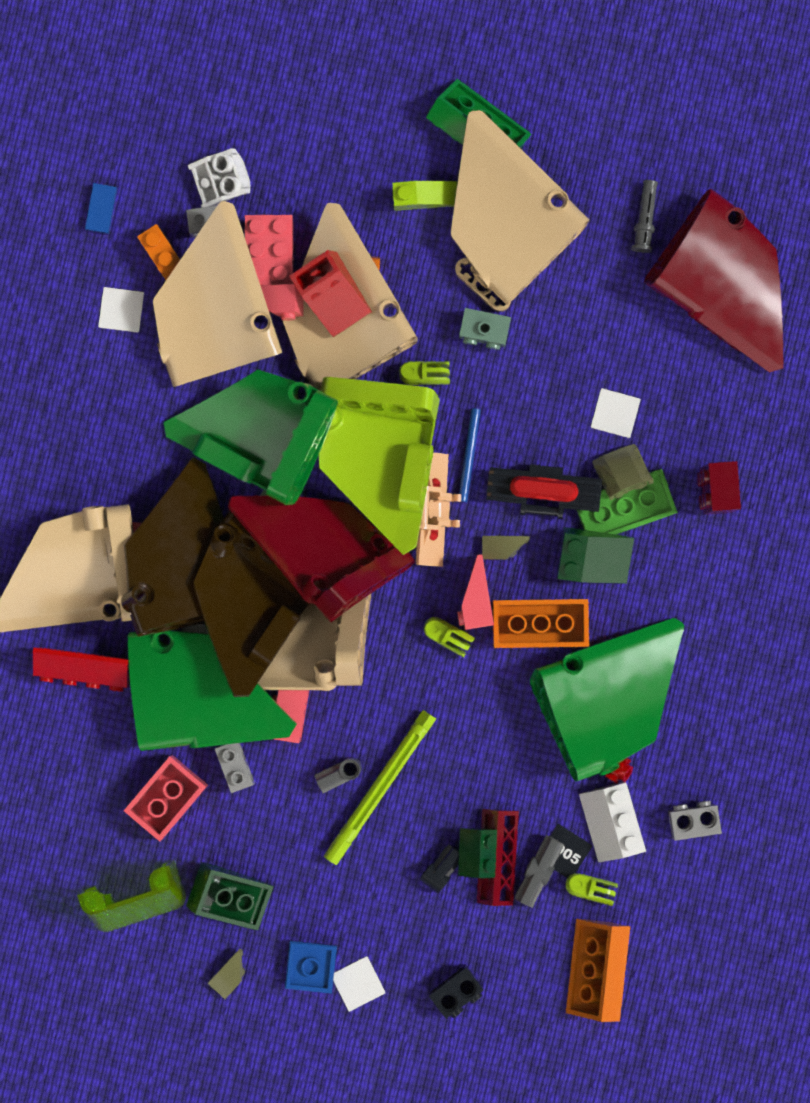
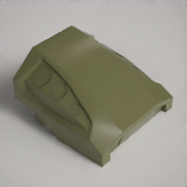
(622, 471)

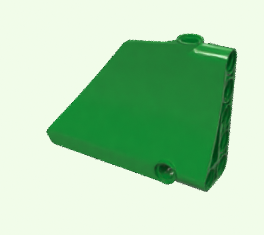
(611, 699)

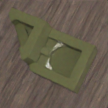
(502, 546)
(229, 975)

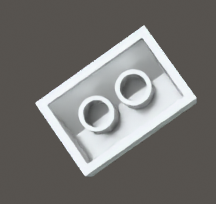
(612, 822)

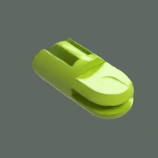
(425, 373)
(441, 632)
(585, 886)

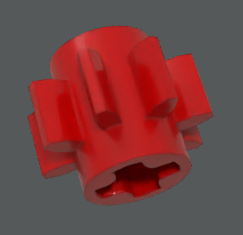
(622, 773)

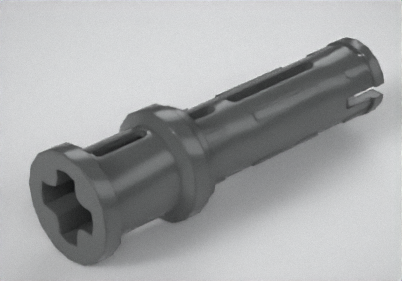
(644, 226)

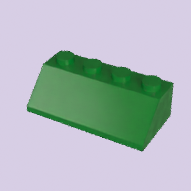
(454, 105)

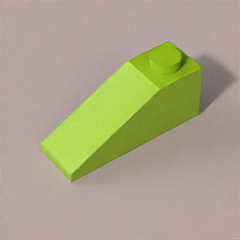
(423, 194)

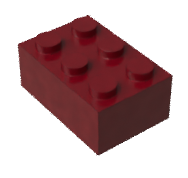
(719, 488)

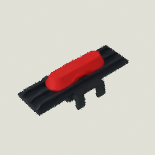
(546, 484)

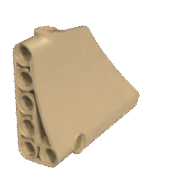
(506, 211)
(211, 305)
(368, 340)
(70, 571)
(321, 652)

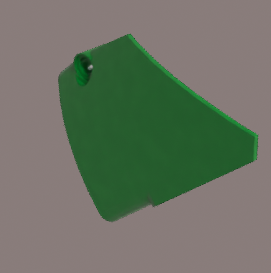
(259, 432)
(187, 700)

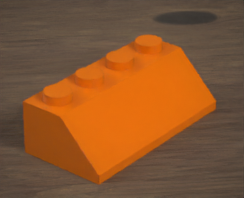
(598, 970)

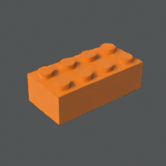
(540, 623)

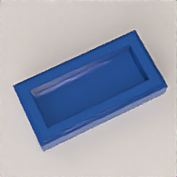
(101, 208)

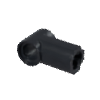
(439, 872)

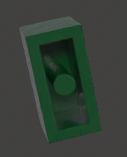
(477, 852)

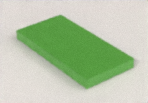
(632, 509)

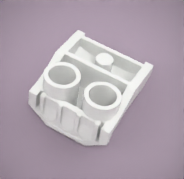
(220, 177)

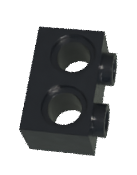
(451, 987)

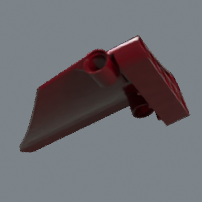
(322, 549)

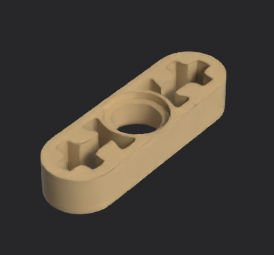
(465, 277)

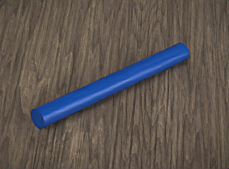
(469, 454)

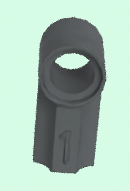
(336, 775)

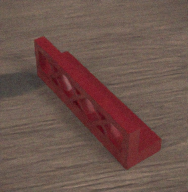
(489, 888)

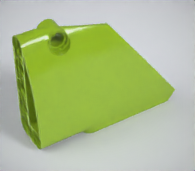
(382, 452)

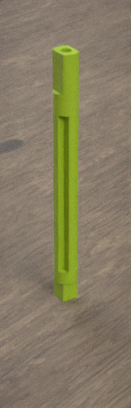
(379, 787)

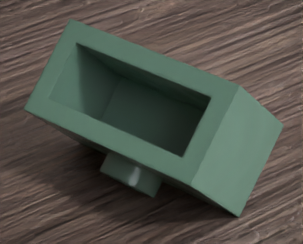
(484, 328)

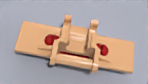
(435, 514)

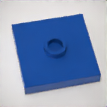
(310, 966)

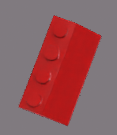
(81, 667)

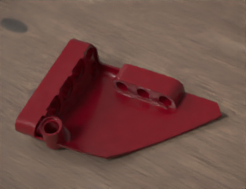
(725, 279)

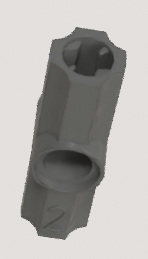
(539, 871)

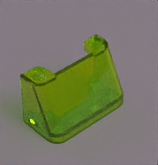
(165, 896)

